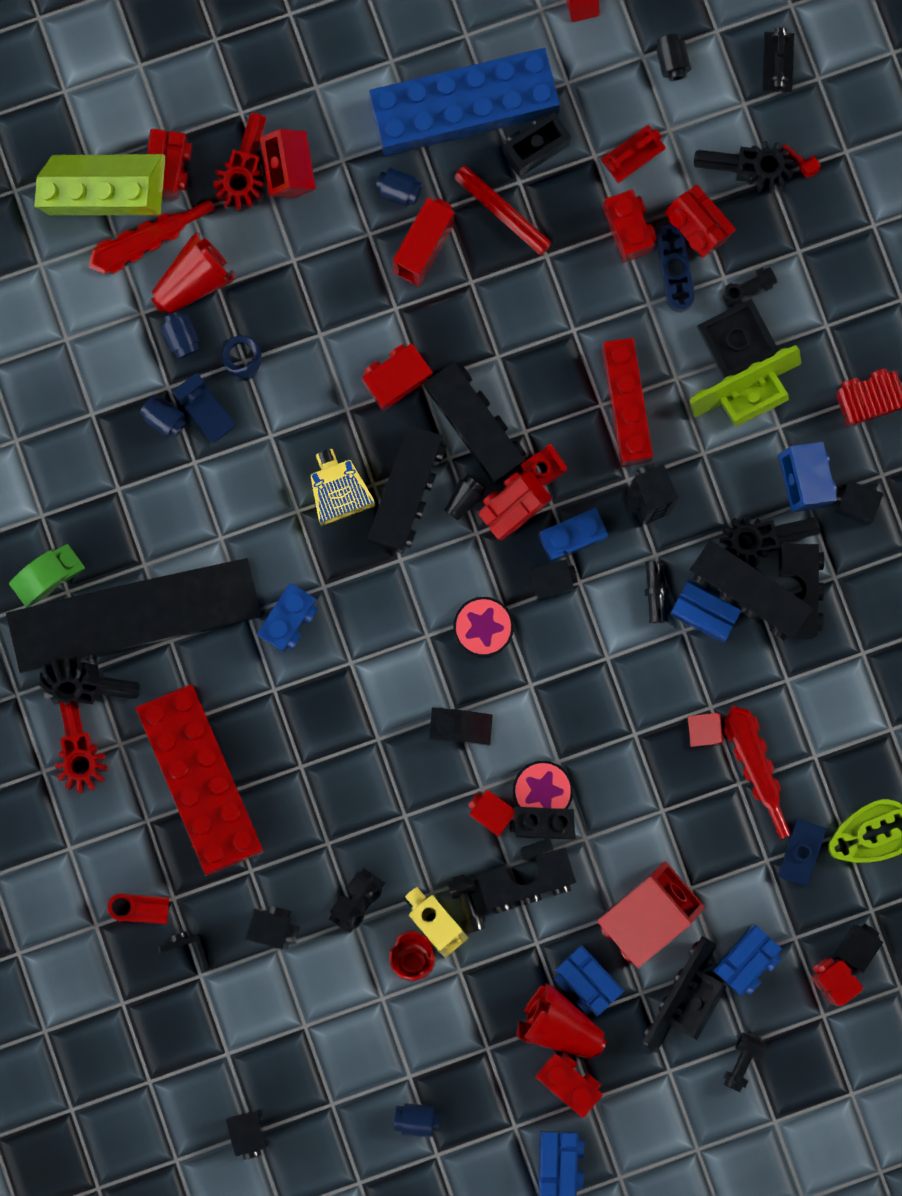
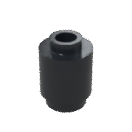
(673, 57)

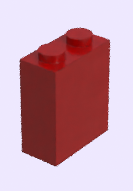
(424, 241)

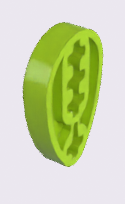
(855, 827)

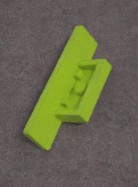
(749, 391)

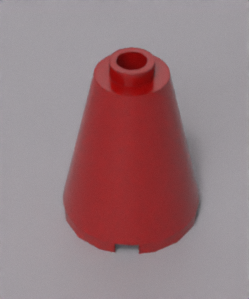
(191, 276)
(559, 1025)

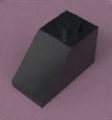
(460, 726)

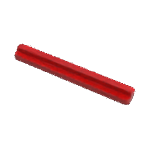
(502, 210)

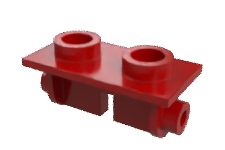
(633, 153)

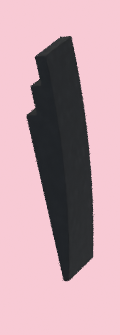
(134, 615)

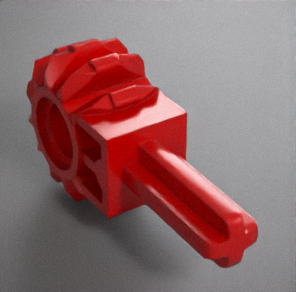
(244, 166)
(78, 747)

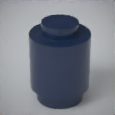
(398, 187)
(180, 335)
(163, 416)
(416, 1120)

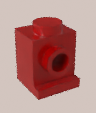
(553, 462)

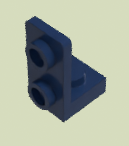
(204, 408)

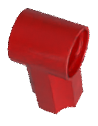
(143, 908)

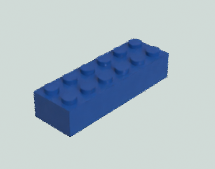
(464, 101)

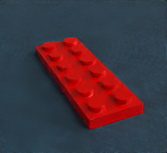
(199, 780)

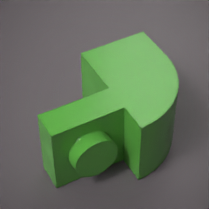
(45, 574)

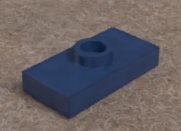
(802, 852)

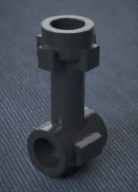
(734, 292)
(462, 888)
(750, 1046)

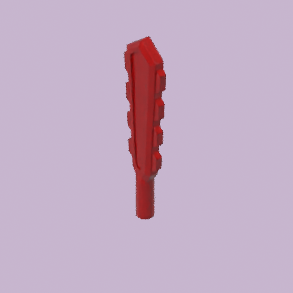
(130, 245)
(750, 750)

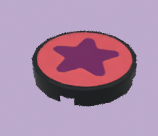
(483, 627)
(543, 786)

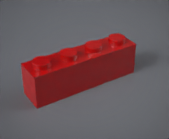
(627, 402)

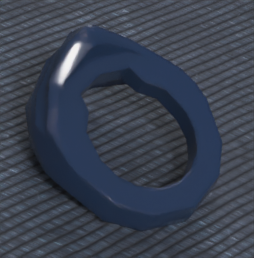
(248, 371)

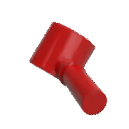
(807, 167)

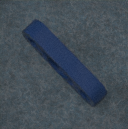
(686, 288)

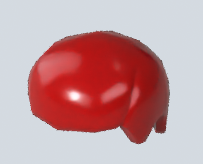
(412, 956)

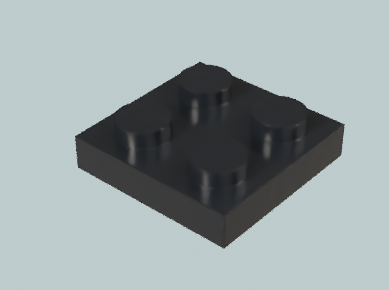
(737, 338)

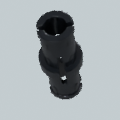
(656, 591)

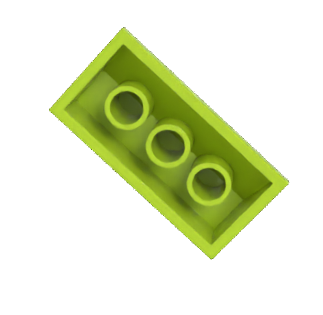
(101, 185)

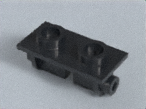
(778, 61)
(543, 823)
(366, 890)

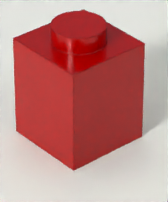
(491, 812)

